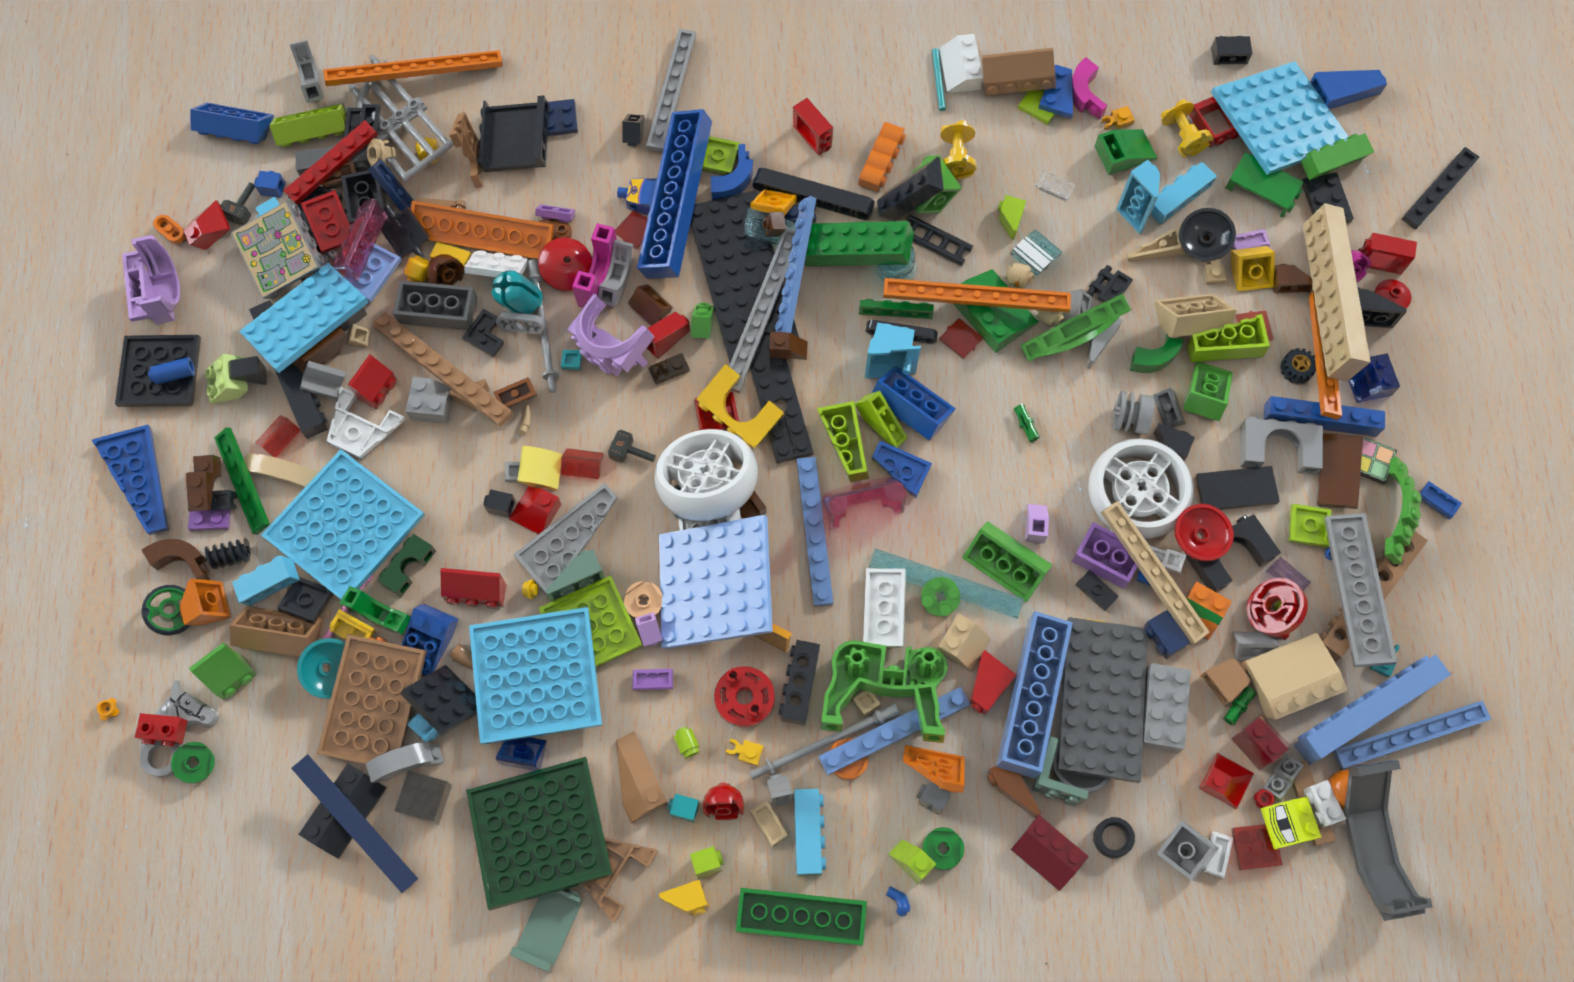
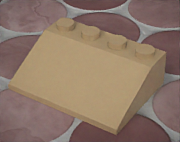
(1294, 676)

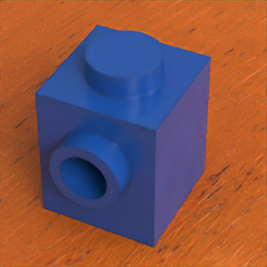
(270, 184)

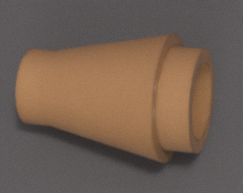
(462, 656)

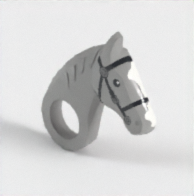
(180, 705)

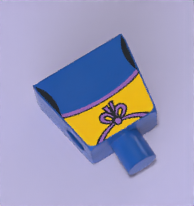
(638, 194)

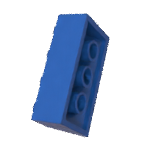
(230, 122)
(914, 402)

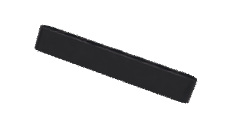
(826, 196)

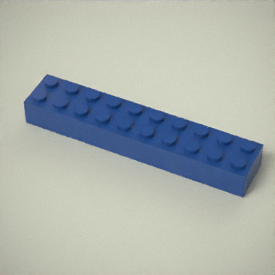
(674, 194)

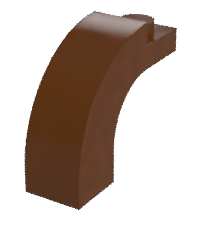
(171, 550)

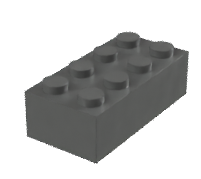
(435, 305)

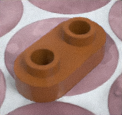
(557, 227)

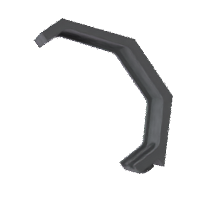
(1375, 844)

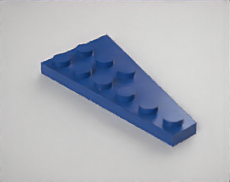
(135, 469)

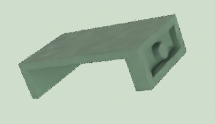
(547, 929)

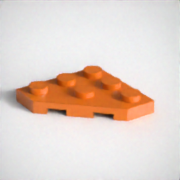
(939, 767)

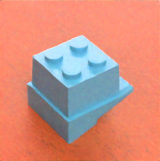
(891, 348)

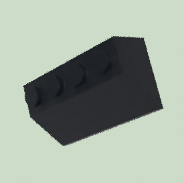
(911, 191)
(324, 829)

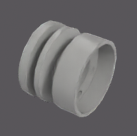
(1132, 412)

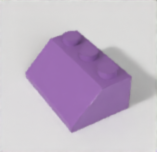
(1105, 556)

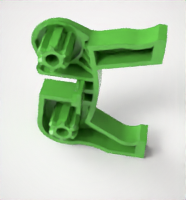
(861, 666)

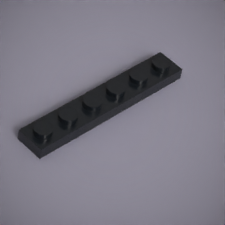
(1440, 188)

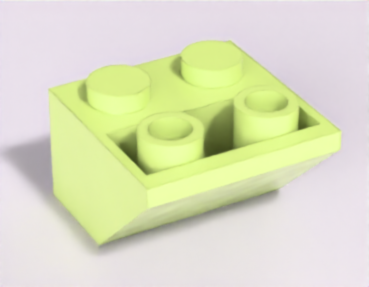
(219, 384)

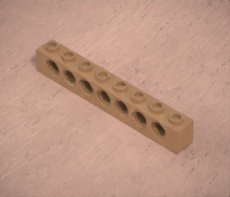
(1391, 576)

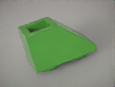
(702, 320)

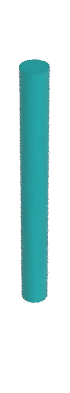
(938, 78)

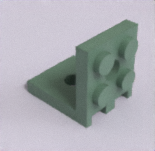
(1054, 789)

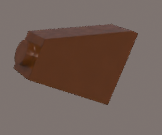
(325, 349)

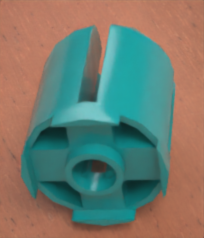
(516, 292)

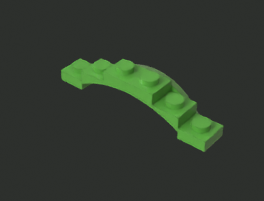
(1077, 329)
(1409, 513)

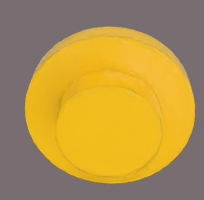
(530, 589)

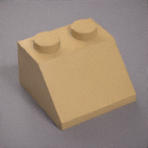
(964, 642)

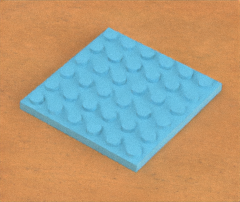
(1278, 116)
(343, 525)
(535, 676)

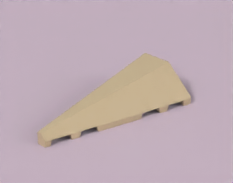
(1163, 246)

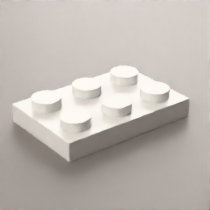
(492, 264)

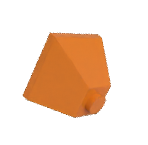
(204, 602)

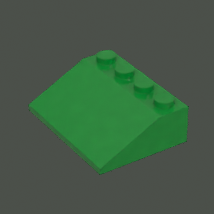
(996, 324)

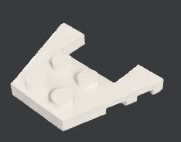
(355, 433)

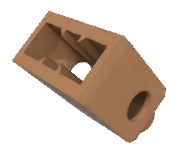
(1227, 679)

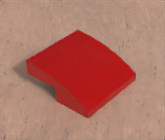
(706, 419)

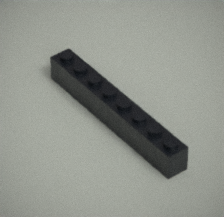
(302, 402)

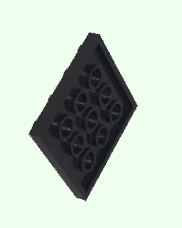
(144, 351)

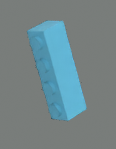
(1182, 192)
(808, 832)

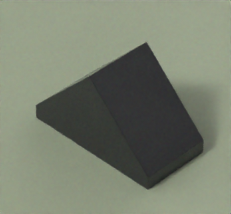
(248, 370)

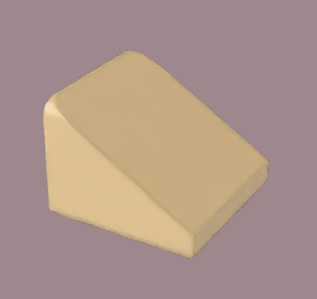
(358, 336)

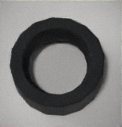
(1125, 826)

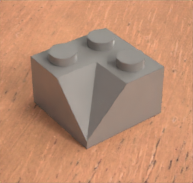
(429, 401)
(1187, 851)

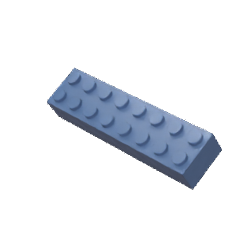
(1034, 695)
(1371, 708)

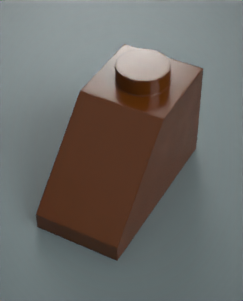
(1291, 279)
(787, 346)

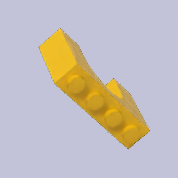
(714, 399)

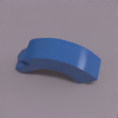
(736, 181)

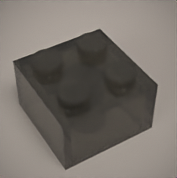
(423, 797)

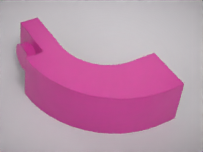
(1082, 96)

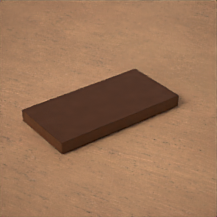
(1341, 471)

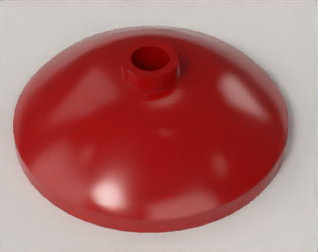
(554, 269)
(1211, 525)

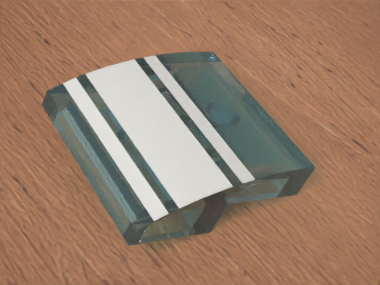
(1036, 252)

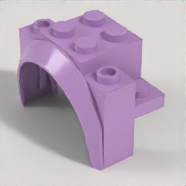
(153, 291)
(603, 348)

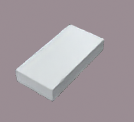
(1218, 864)

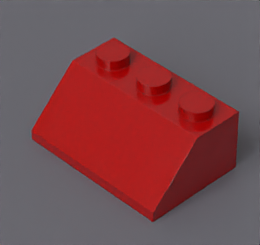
(472, 587)

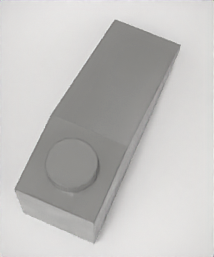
(1099, 343)
(779, 790)

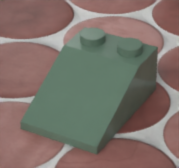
(578, 574)

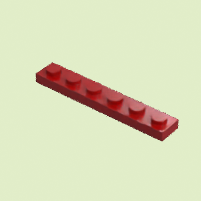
(330, 162)

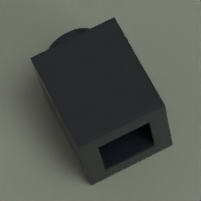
(499, 503)

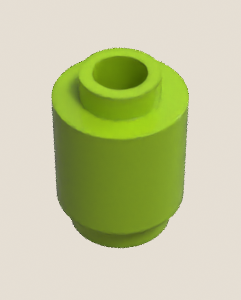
(686, 742)

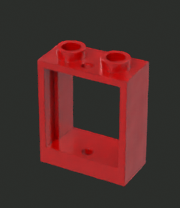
(1205, 107)
(812, 126)
(1389, 252)

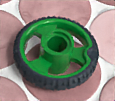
(150, 612)

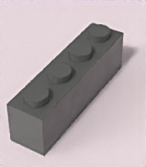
(307, 158)

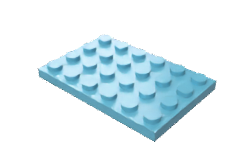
(303, 317)

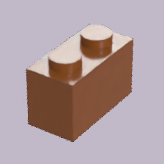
(516, 392)

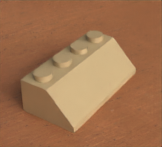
(1193, 314)

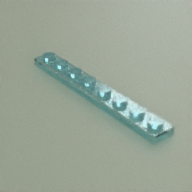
(969, 590)

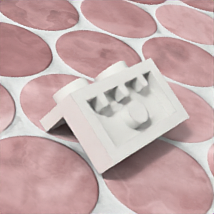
(1324, 804)

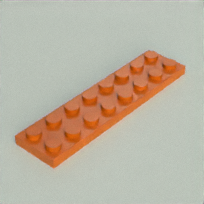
(483, 230)

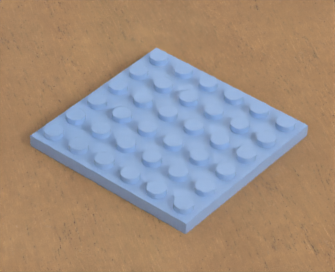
(715, 582)

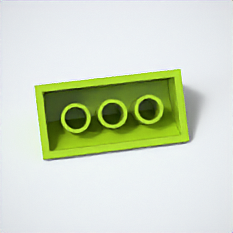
(309, 125)

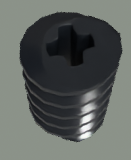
(229, 555)

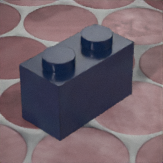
(1166, 634)

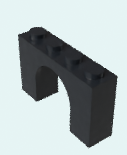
(1249, 534)

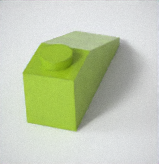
(881, 418)

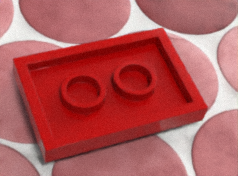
(327, 220)

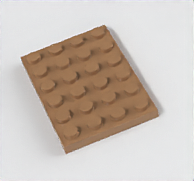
(366, 705)

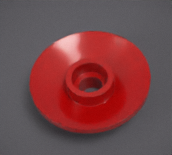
(1389, 286)

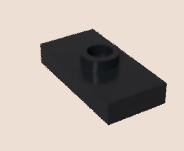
(1097, 590)

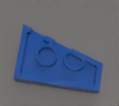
(1059, 99)
(902, 466)

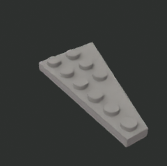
(567, 537)

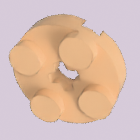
(644, 590)

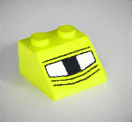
(1290, 823)

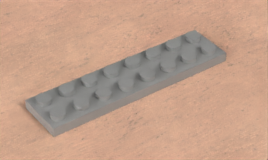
(1360, 590)

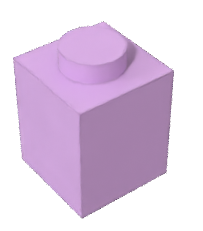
(648, 629)

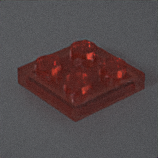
(1255, 848)

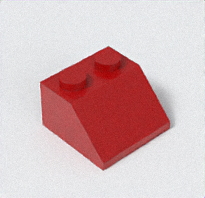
(372, 382)

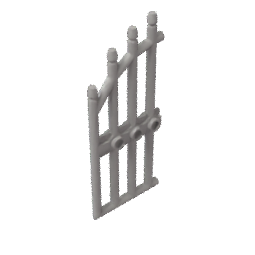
(400, 119)

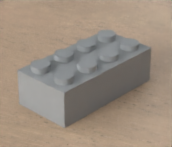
(1166, 707)

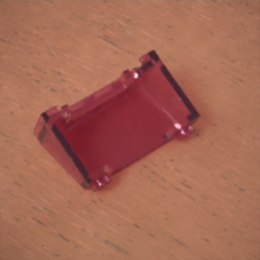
(886, 488)

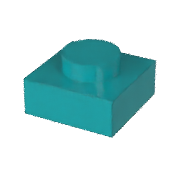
(571, 360)

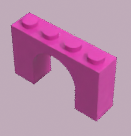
(588, 283)

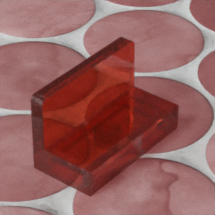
(277, 436)
(581, 463)

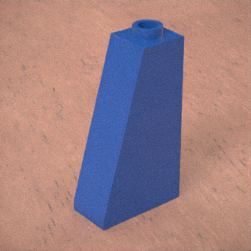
(1345, 87)

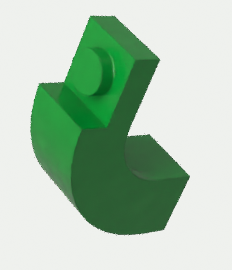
(1153, 360)
(375, 611)

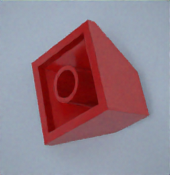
(207, 227)
(535, 509)
(1226, 780)

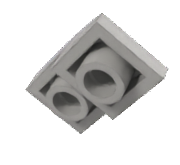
(1283, 777)

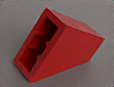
(667, 333)
(989, 683)

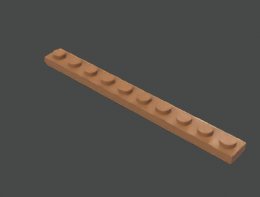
(442, 369)

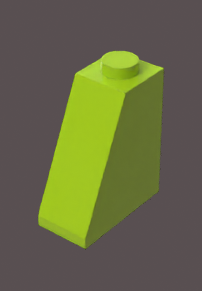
(912, 860)

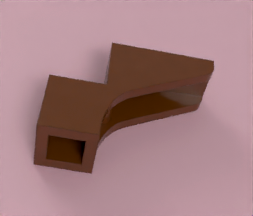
(201, 482)

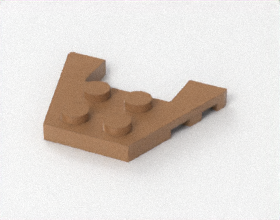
(464, 135)
(619, 853)

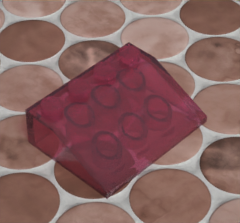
(361, 239)

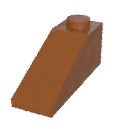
(1014, 788)

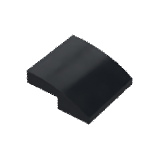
(356, 116)

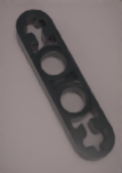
(921, 334)

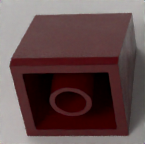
(1261, 742)

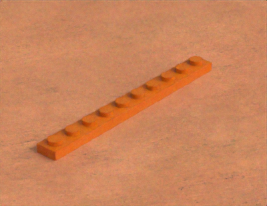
(412, 68)
(977, 295)

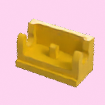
(346, 624)

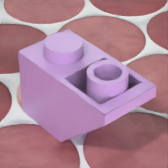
(1036, 523)

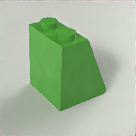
(940, 200)

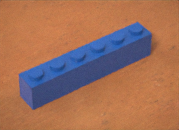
(1353, 419)

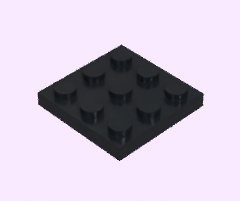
(442, 699)

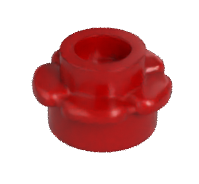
(1263, 794)

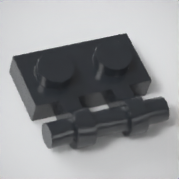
(1117, 284)

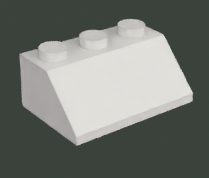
(961, 64)

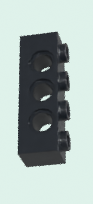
(809, 652)

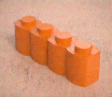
(881, 157)

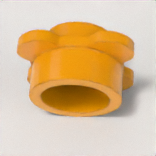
(102, 709)

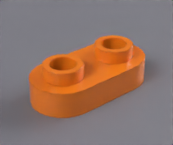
(170, 230)

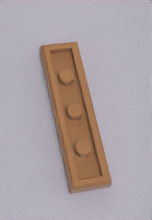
(1303, 781)

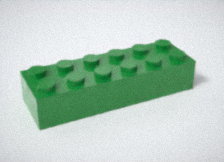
(859, 244)
(801, 917)

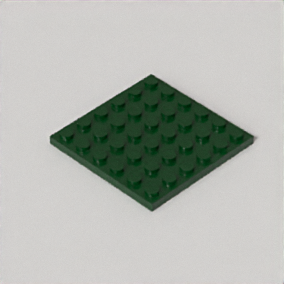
(538, 833)

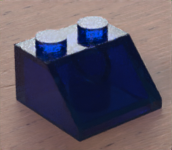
(1375, 380)

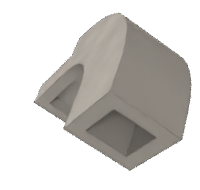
(308, 70)
(617, 277)
(404, 759)

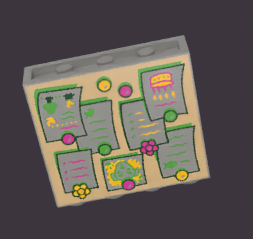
(278, 249)

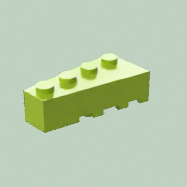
(1232, 341)
(844, 432)

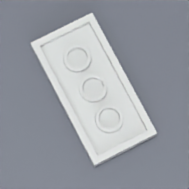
(885, 607)

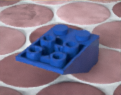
(430, 631)

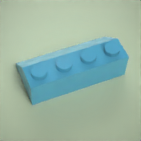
(1140, 195)

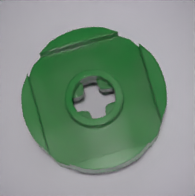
(199, 772)
(951, 840)

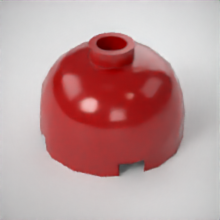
(723, 802)

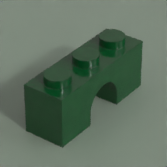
(413, 550)

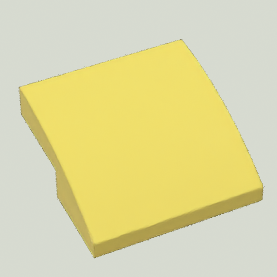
(539, 467)

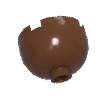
(444, 270)

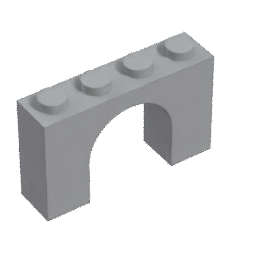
(1305, 437)

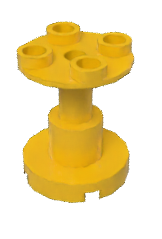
(1193, 140)
(958, 162)

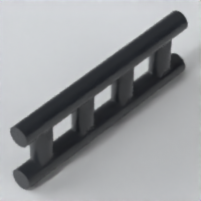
(963, 245)

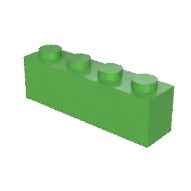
(1336, 156)

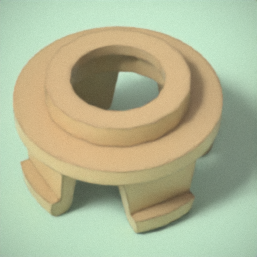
(380, 153)

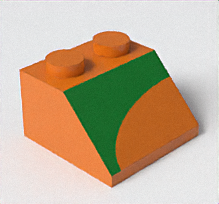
(1208, 605)

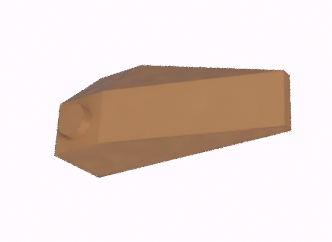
(638, 782)

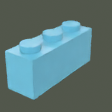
(265, 580)

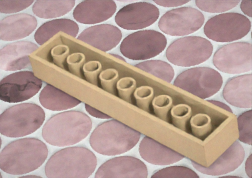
(1336, 293)

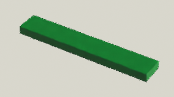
(242, 481)

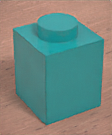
(683, 807)

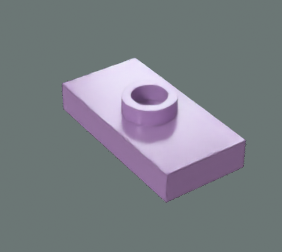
(1251, 239)

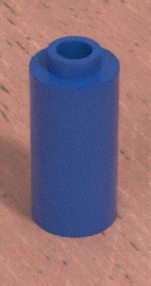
(171, 371)

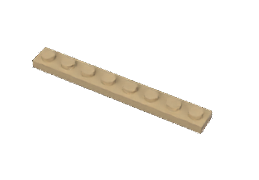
(1155, 572)

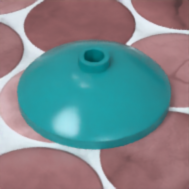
(310, 664)

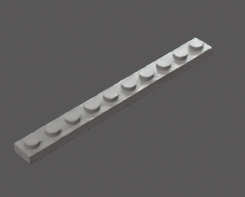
(762, 309)

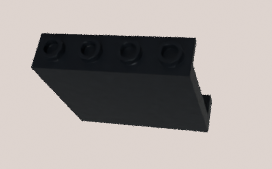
(514, 136)

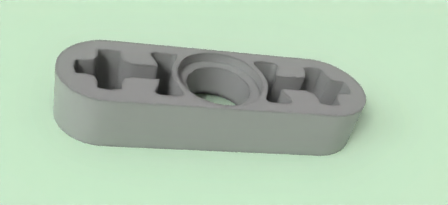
(533, 323)

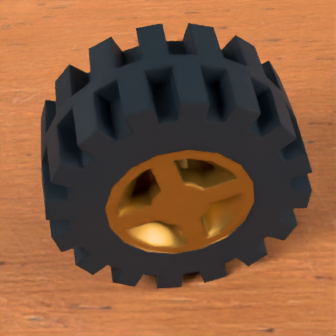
(1303, 361)

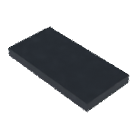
(1238, 488)

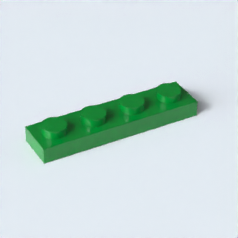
(896, 309)

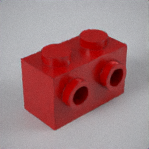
(161, 728)

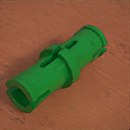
(1026, 423)
(1239, 706)

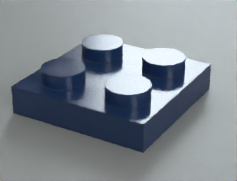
(562, 117)

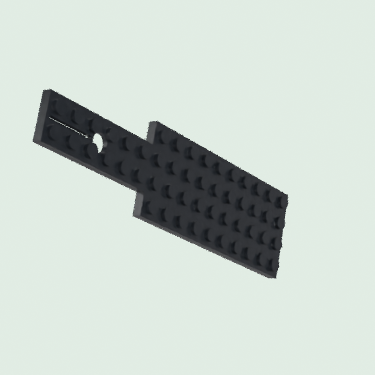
(734, 273)

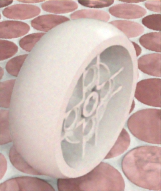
(1161, 460)
(706, 475)

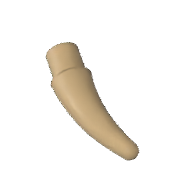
(524, 426)

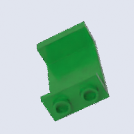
(1275, 187)

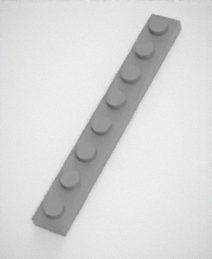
(671, 89)

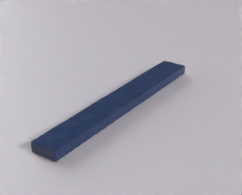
(354, 823)

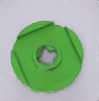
(942, 607)

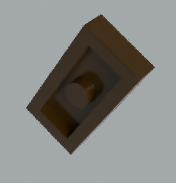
(669, 368)

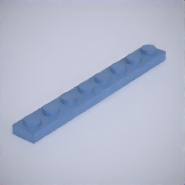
(796, 263)
(814, 532)
(888, 734)
(1411, 735)

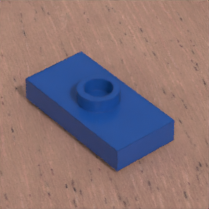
(1439, 500)

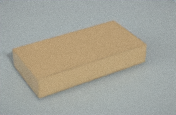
(769, 823)

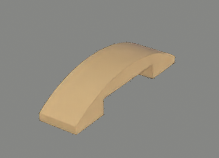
(279, 469)

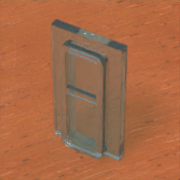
(755, 229)

